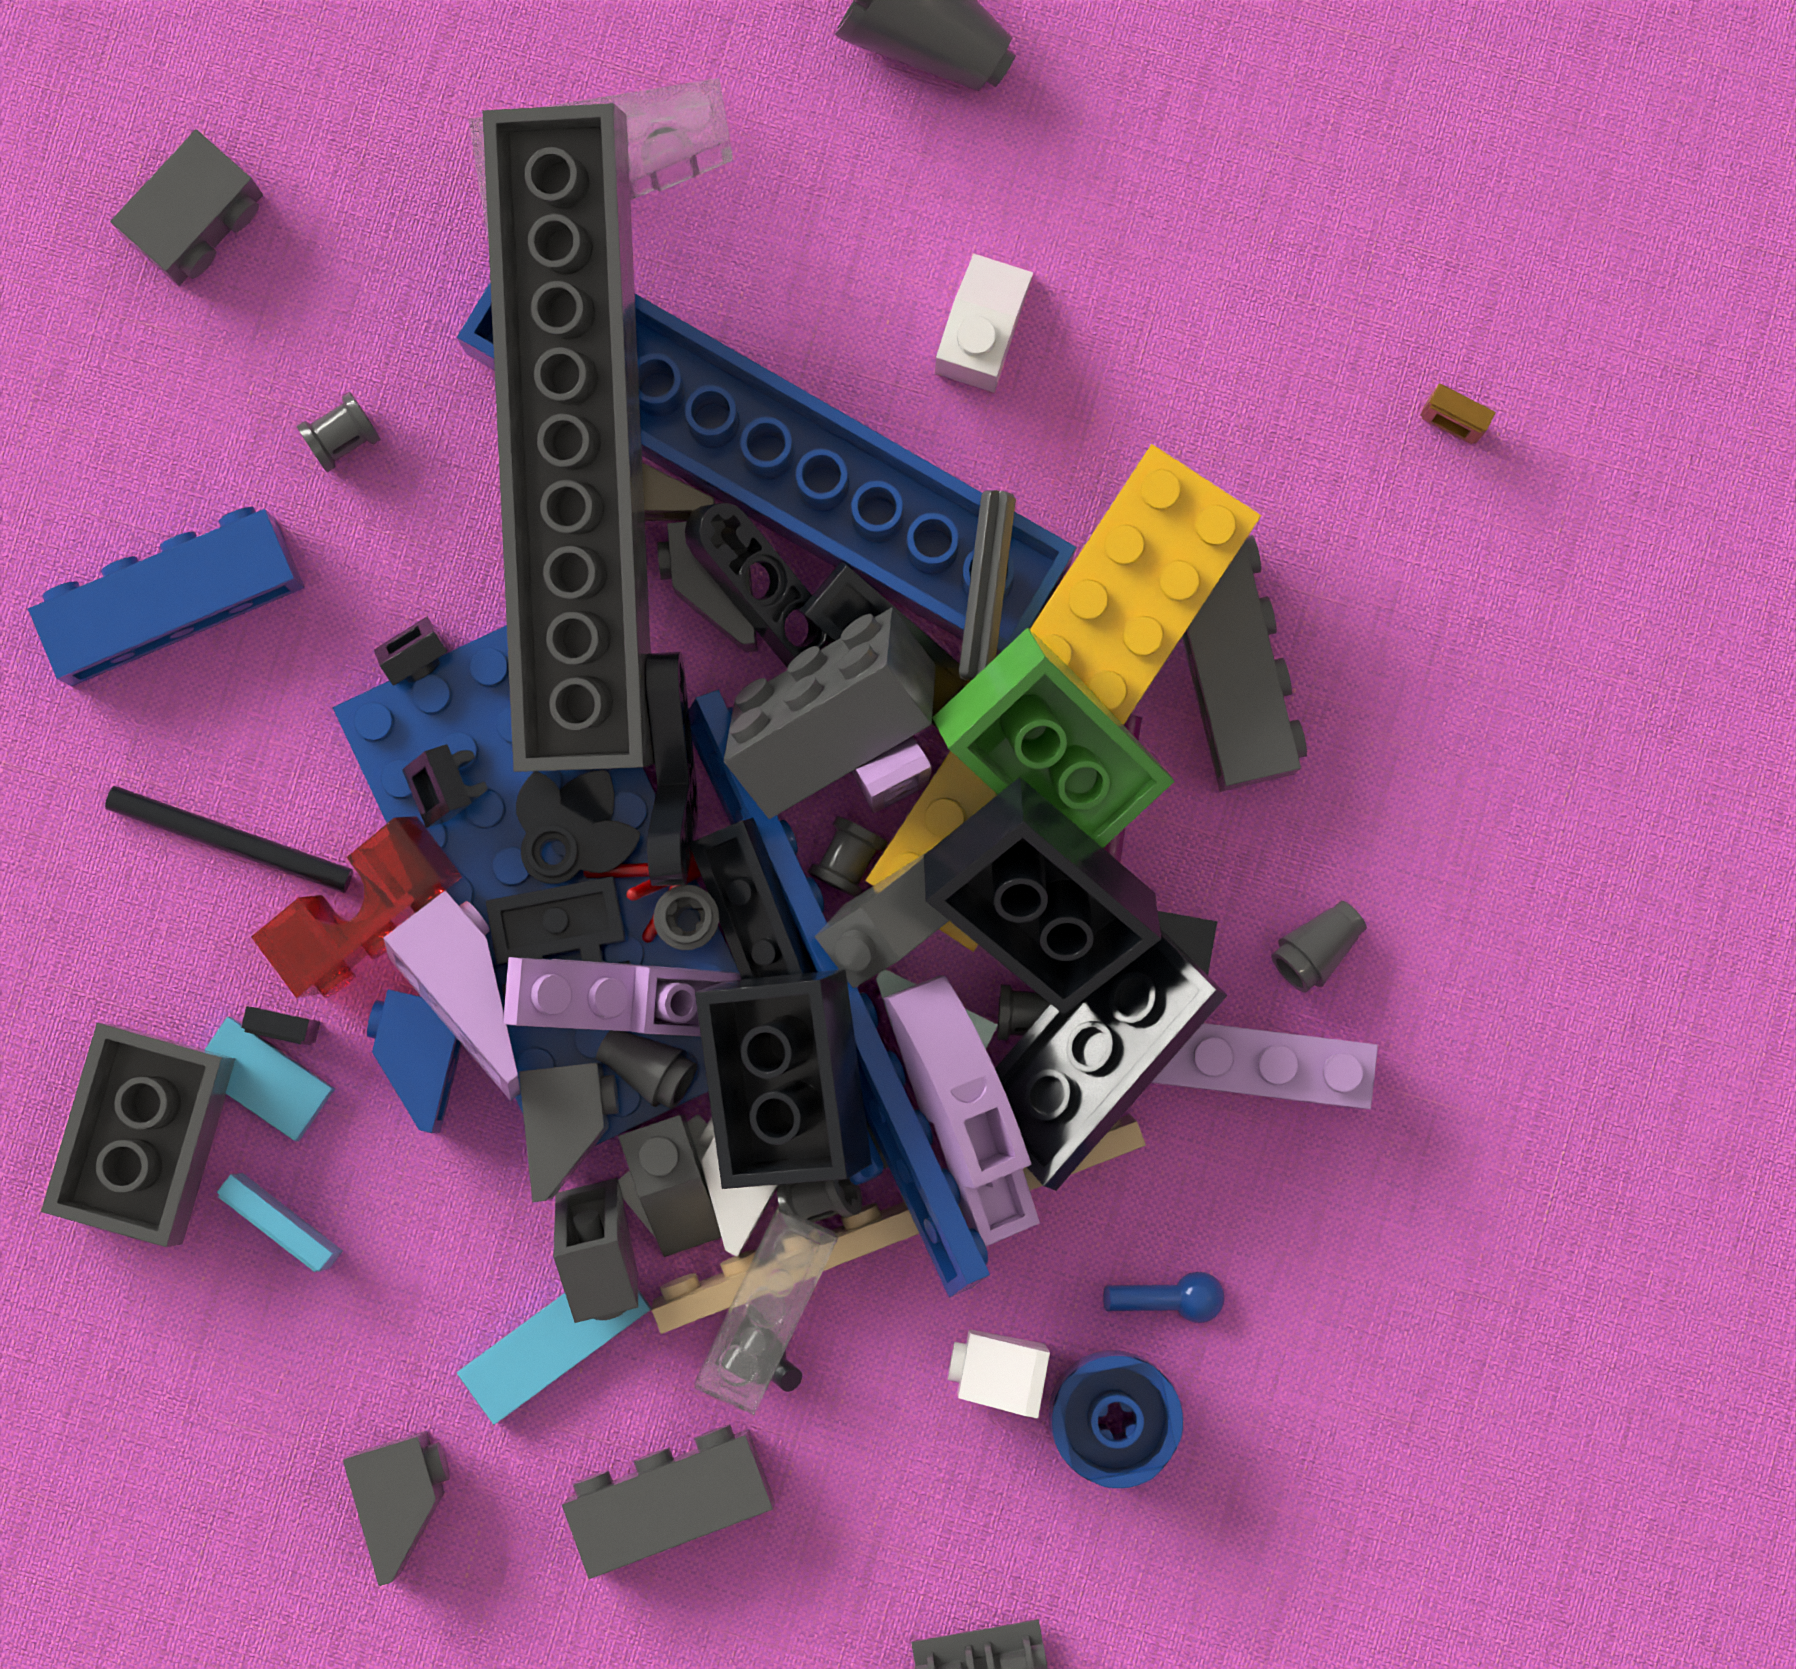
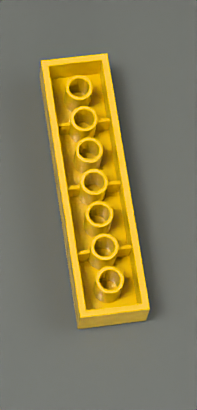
(1107, 621)

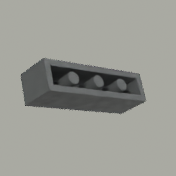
(1240, 682)

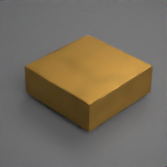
(1457, 414)

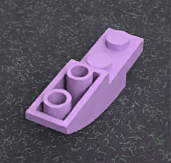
(606, 995)
(968, 1107)

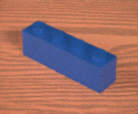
(165, 596)

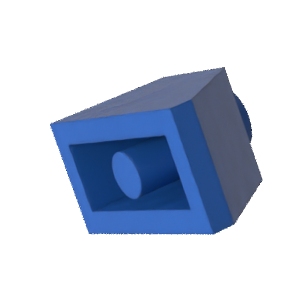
(416, 1055)

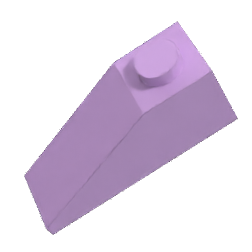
(893, 775)
(451, 967)

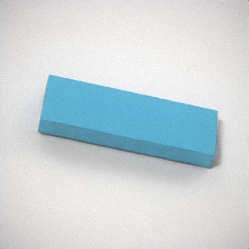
(538, 1355)

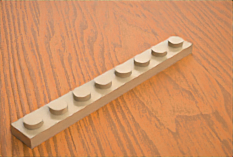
(690, 1299)

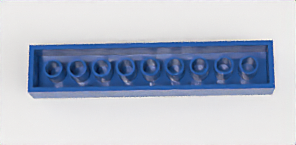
(817, 475)

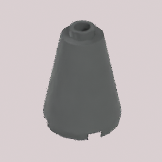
(936, 36)

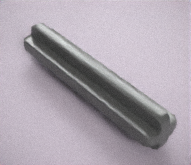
(987, 582)

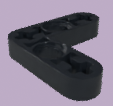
(676, 797)

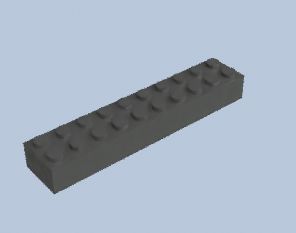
(569, 436)

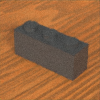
(667, 1500)

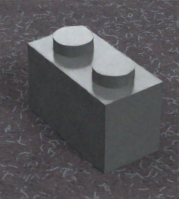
(188, 208)

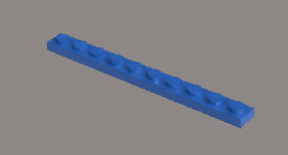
(898, 1128)

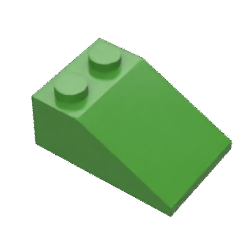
(1045, 725)

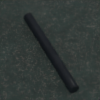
(229, 839)

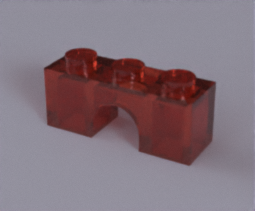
(318, 948)

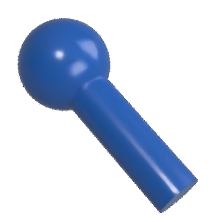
(1195, 1297)

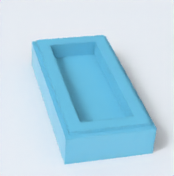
(270, 1080)
(279, 1222)

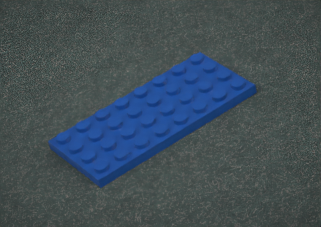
(470, 709)

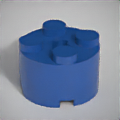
(1145, 1439)

